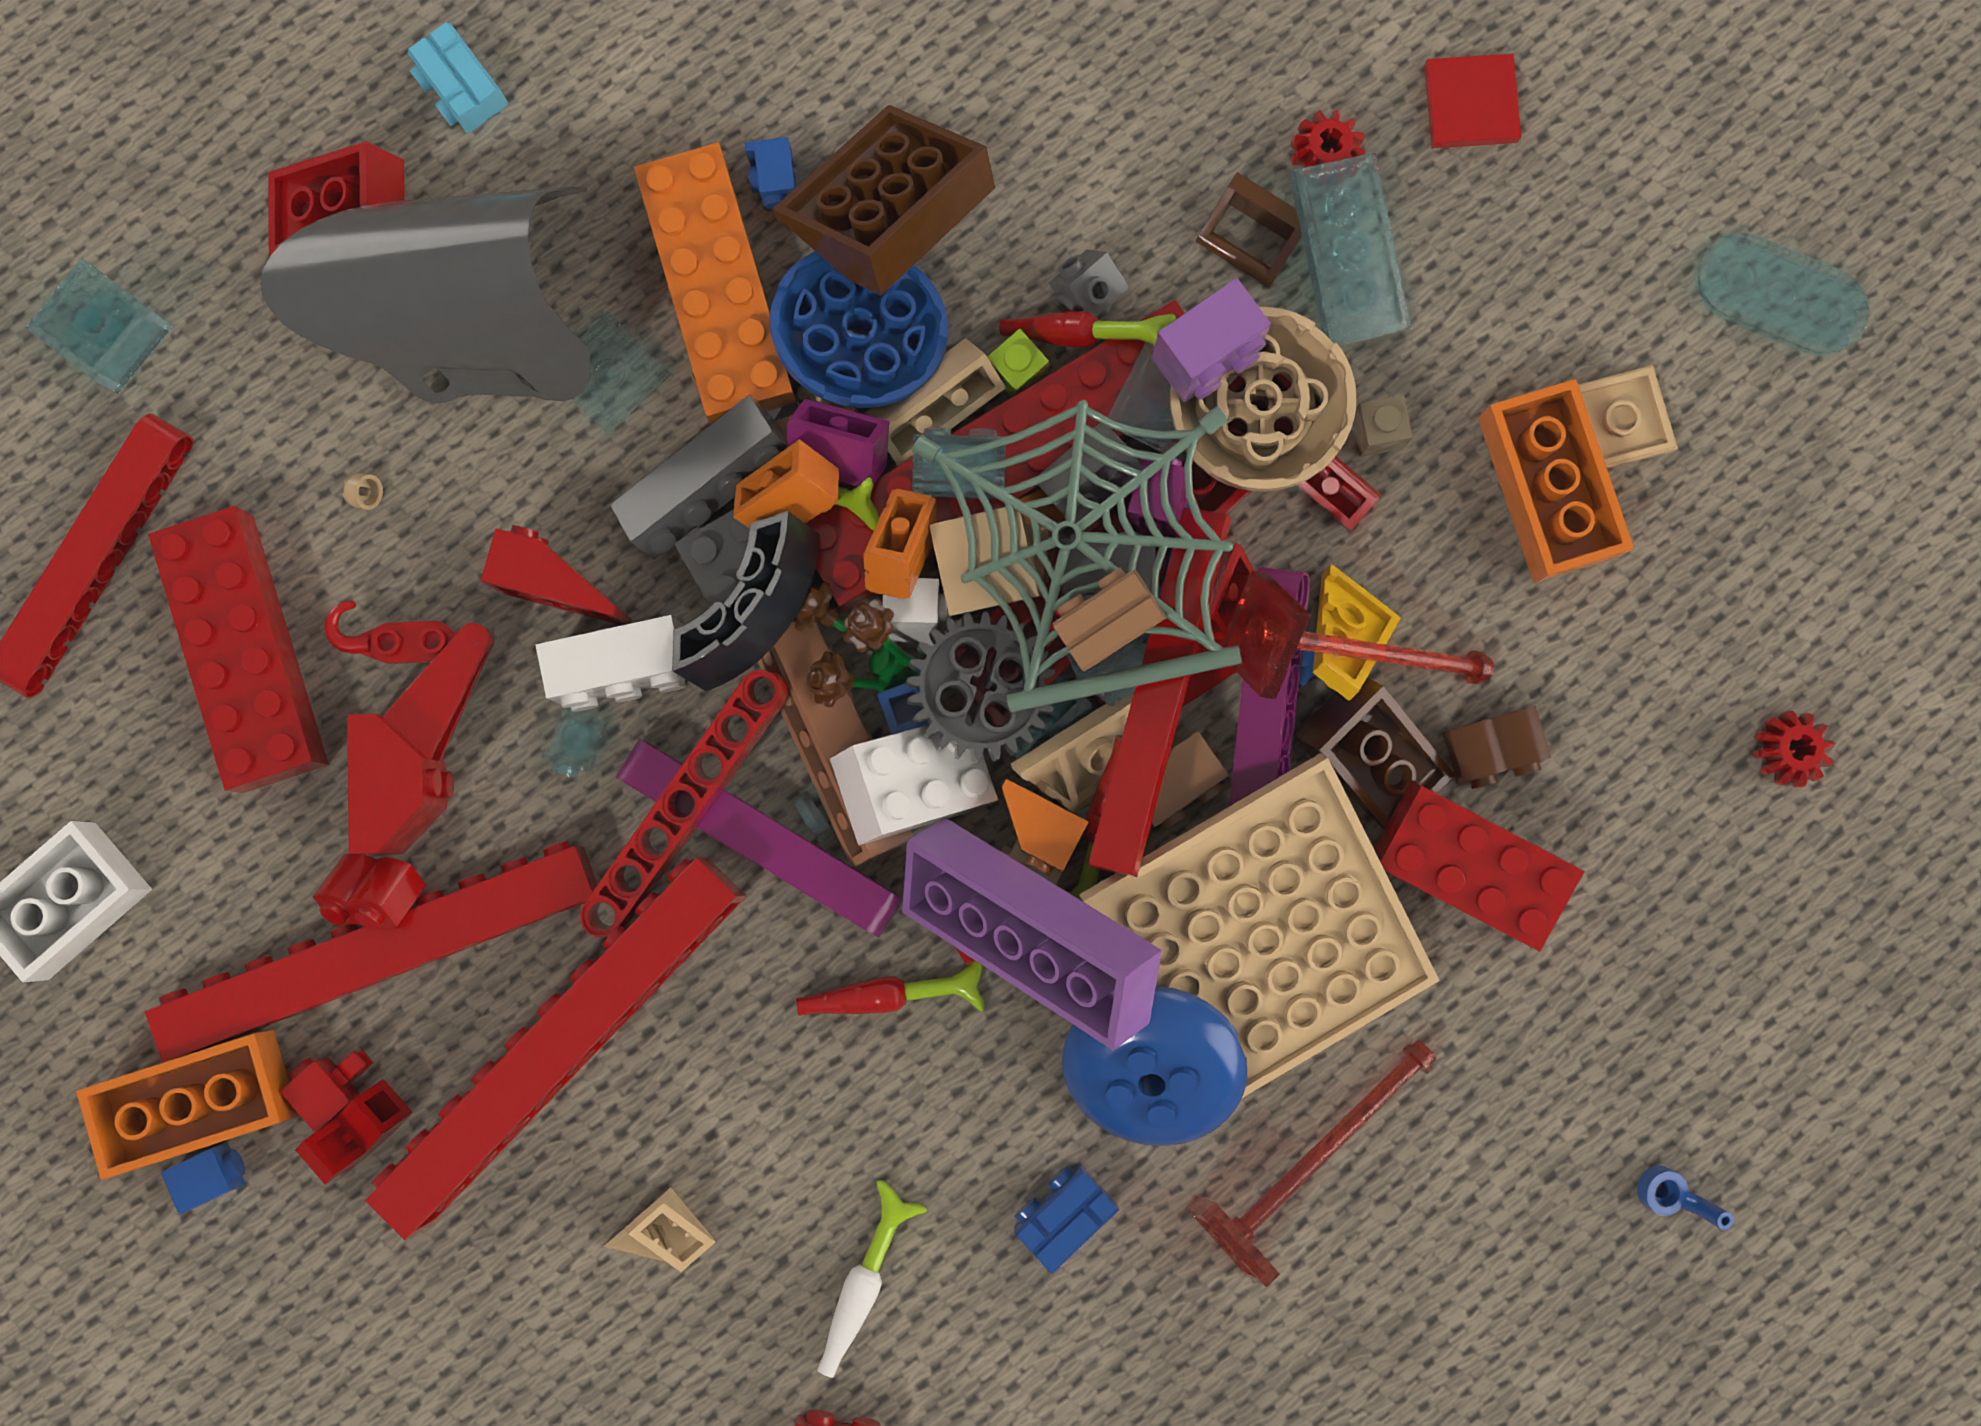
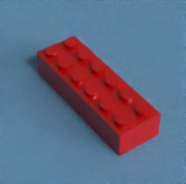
(238, 650)

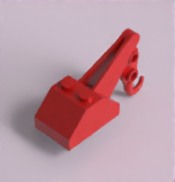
(396, 758)

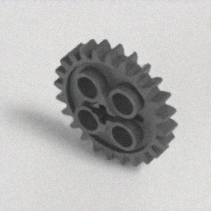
(942, 673)

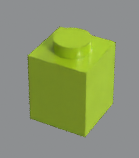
(1019, 363)

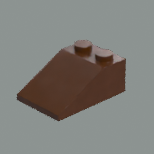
(1373, 749)

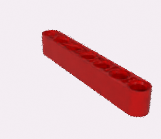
(89, 552)
(664, 812)

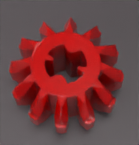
(1323, 132)
(1777, 753)

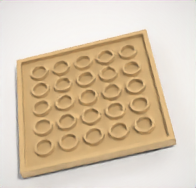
(1276, 920)

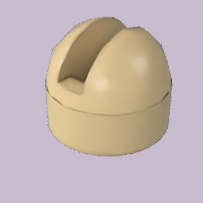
(373, 491)

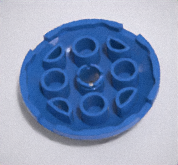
(812, 340)
(1195, 1068)

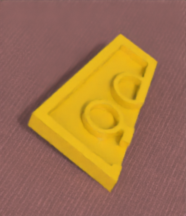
(1350, 613)

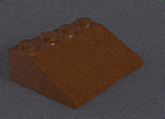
(887, 197)

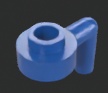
(1675, 1195)

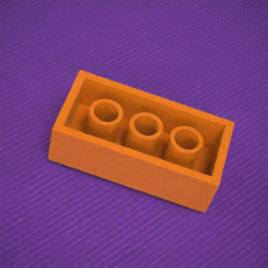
(1555, 481)
(186, 1103)

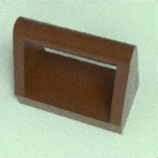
(1264, 209)

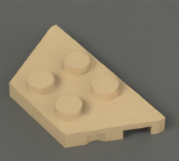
(1075, 759)

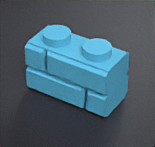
(457, 77)

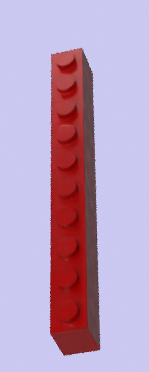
(366, 957)

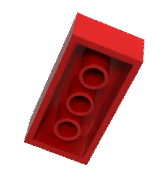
(1476, 865)

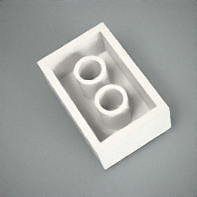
(610, 664)
(908, 783)
(64, 900)

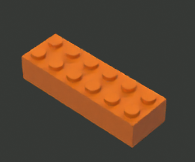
(713, 280)

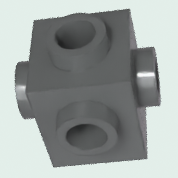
(1088, 283)

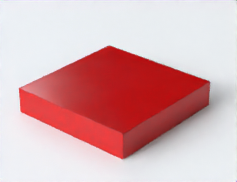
(1472, 101)

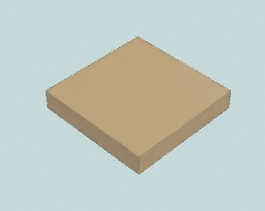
(1628, 416)
(952, 558)

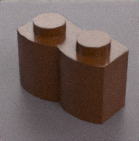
(1496, 746)

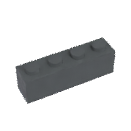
(698, 478)

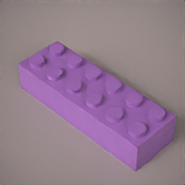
(1031, 932)

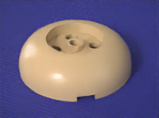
(1317, 405)

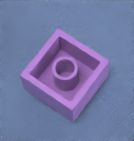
(1211, 341)

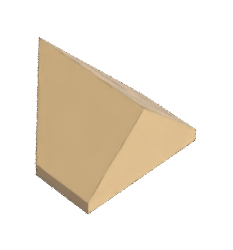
(665, 1233)

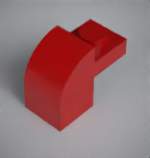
(354, 1132)

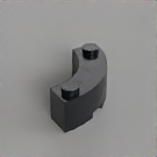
(758, 611)

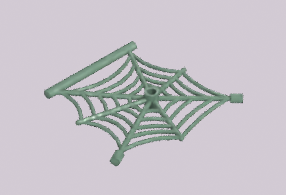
(1034, 697)

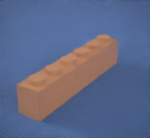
(822, 733)

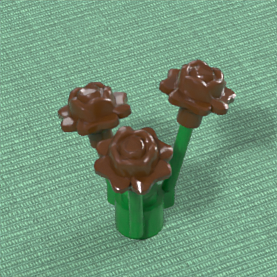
(865, 628)

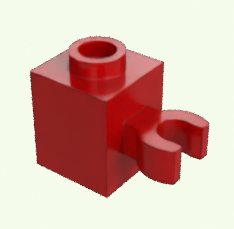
(322, 1089)

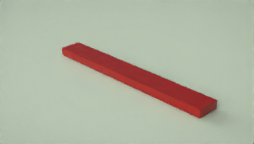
(1153, 716)

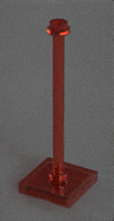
(1273, 625)
(1236, 1234)

